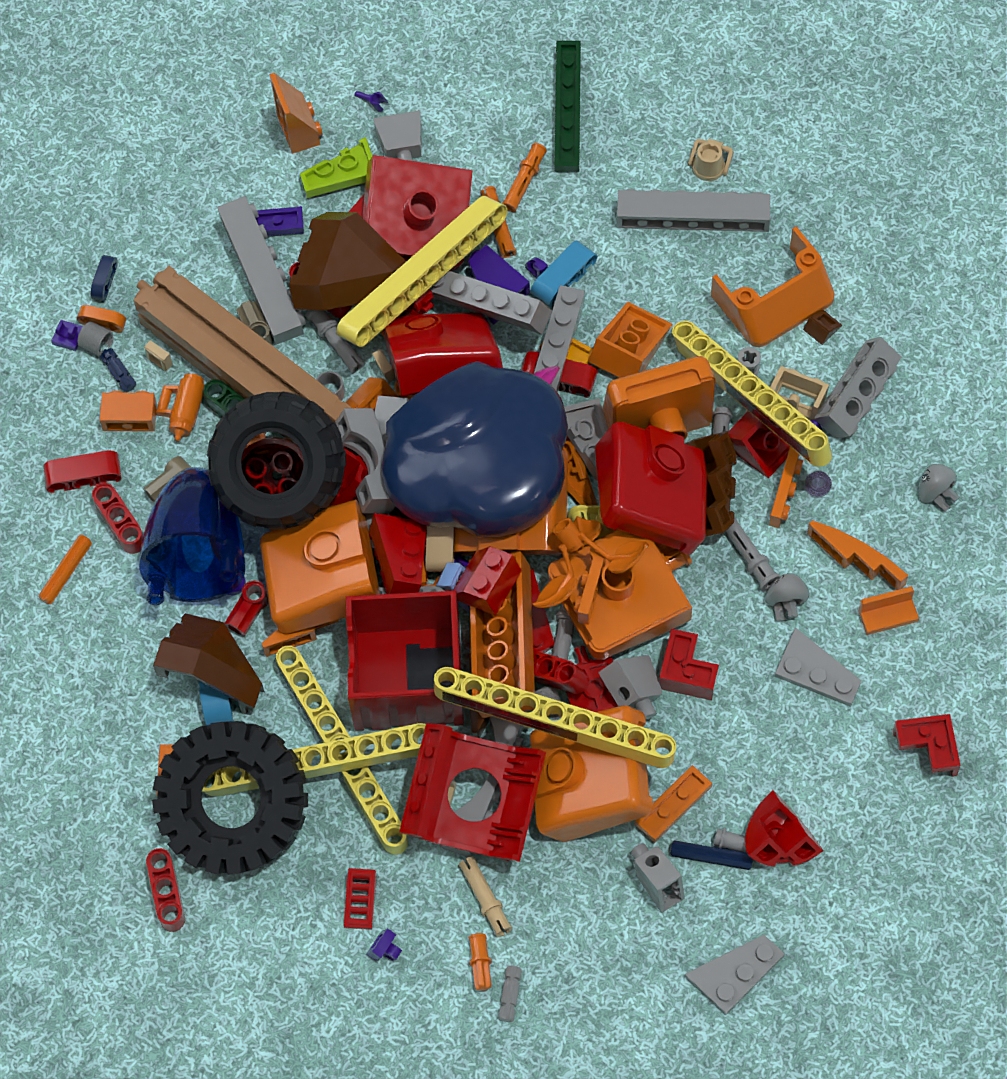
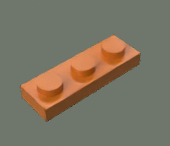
(786, 488)
(674, 803)

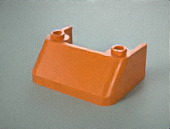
(786, 306)

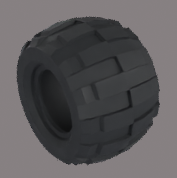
(313, 433)

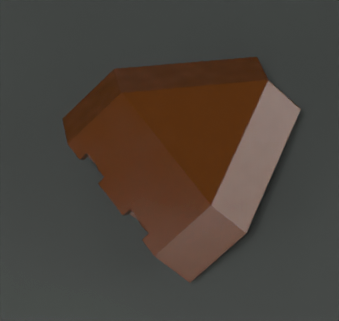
(341, 262)
(719, 459)
(211, 655)

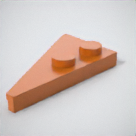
(578, 479)

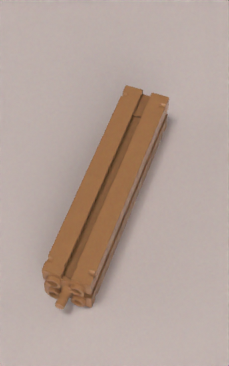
(222, 343)

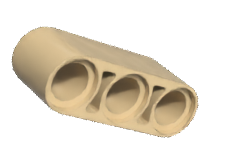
(439, 548)

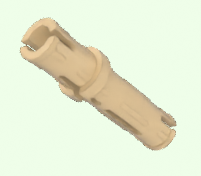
(490, 906)

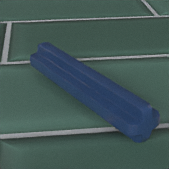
(711, 855)

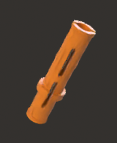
(528, 169)
(502, 232)

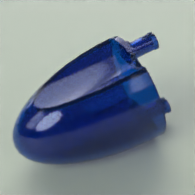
(191, 542)

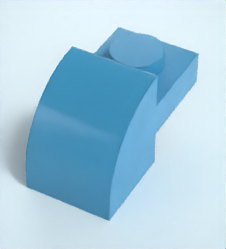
(215, 705)

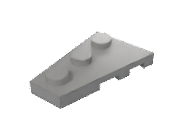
(585, 429)
(816, 670)
(735, 974)

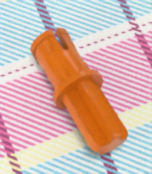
(480, 961)

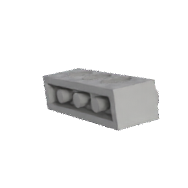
(833, 414)

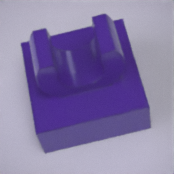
(66, 335)
(383, 946)

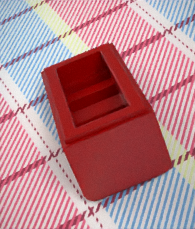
(365, 875)

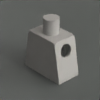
(400, 135)
(633, 683)
(657, 873)

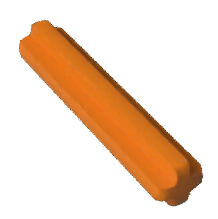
(65, 569)

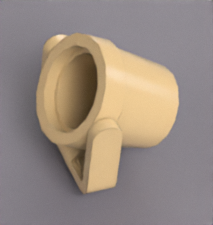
(709, 160)

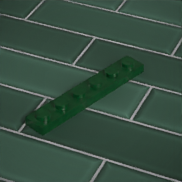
(567, 106)

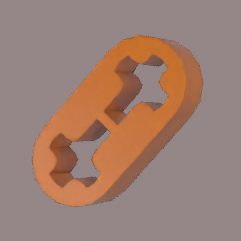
(106, 318)

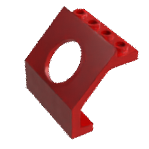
(439, 761)

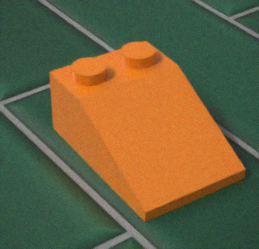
(295, 115)
(629, 341)

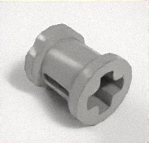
(752, 359)

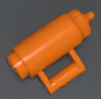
(185, 406)

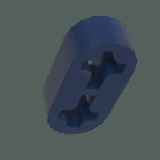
(103, 277)

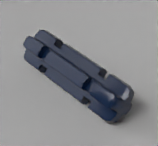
(118, 370)

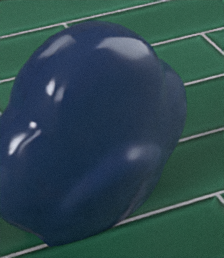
(477, 451)

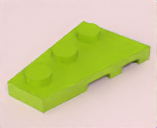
(338, 173)

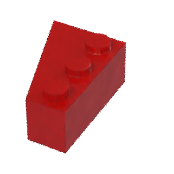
(400, 552)

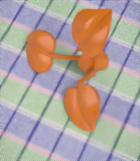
(576, 536)

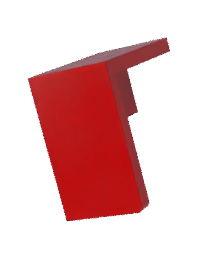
(683, 673)
(936, 735)

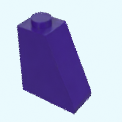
(492, 269)

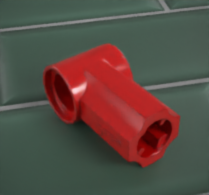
(247, 610)

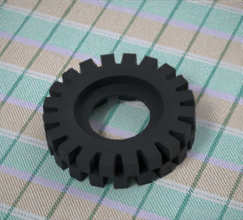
(181, 788)

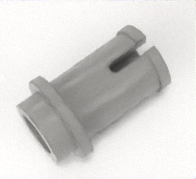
(721, 419)
(730, 840)

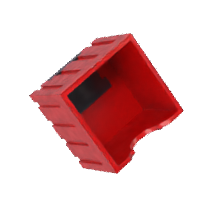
(394, 654)

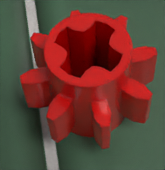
(422, 304)

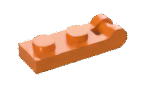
(591, 581)

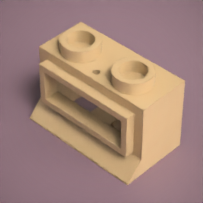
(804, 385)

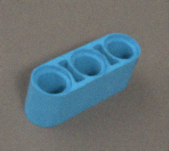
(565, 270)

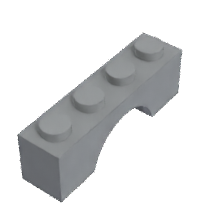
(362, 434)

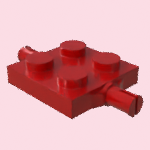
(596, 695)

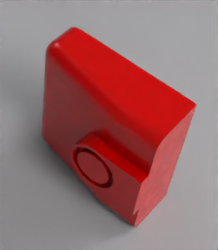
(413, 201)
(436, 344)
(652, 485)

